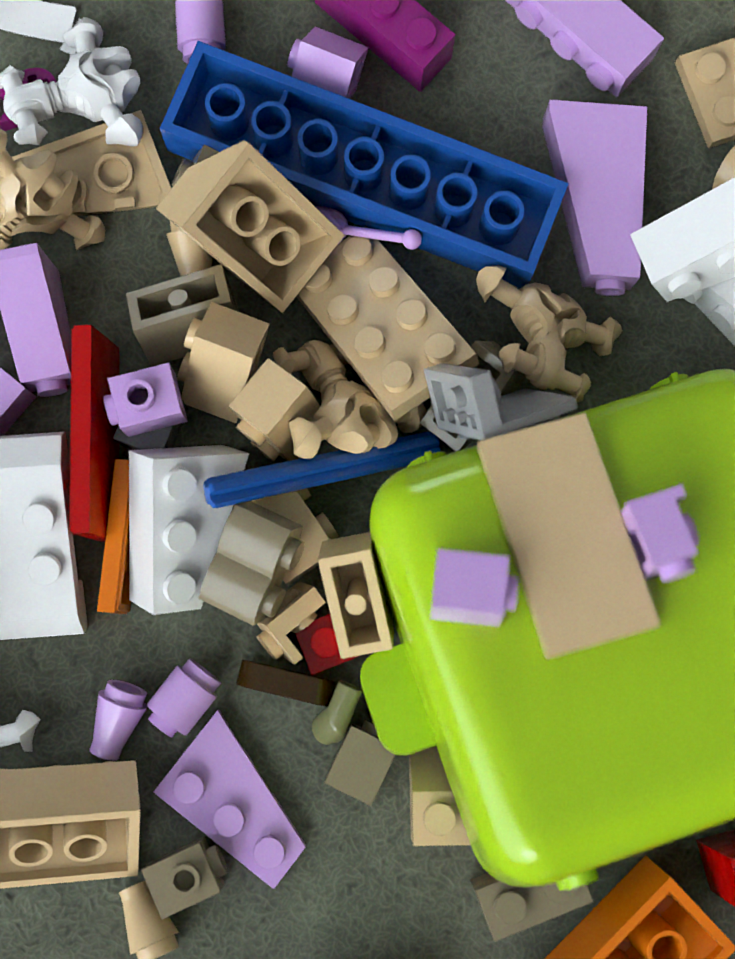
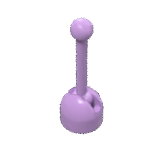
(411, 238)

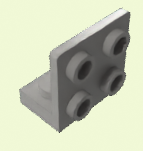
(472, 406)

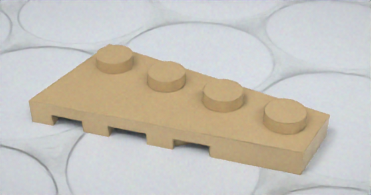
(109, 174)

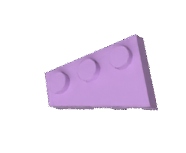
(231, 803)

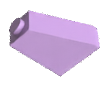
(35, 319)

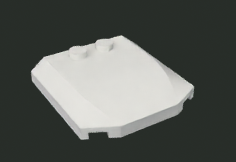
(36, 548)

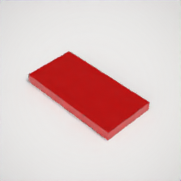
(91, 442)

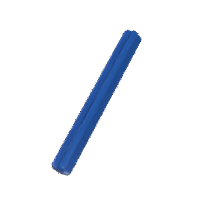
(313, 472)

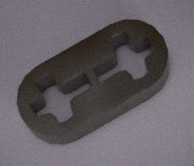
(285, 683)

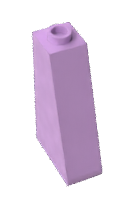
(603, 160)

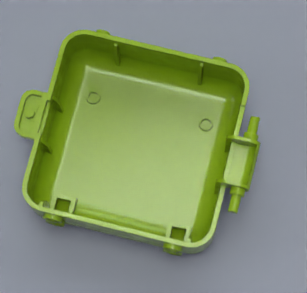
(593, 747)

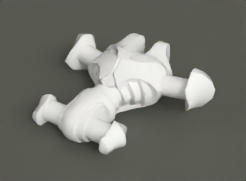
(91, 85)

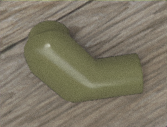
(332, 722)

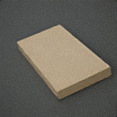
(567, 536)

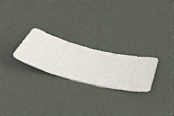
(36, 18)

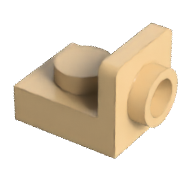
(293, 615)

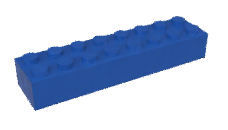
(368, 163)

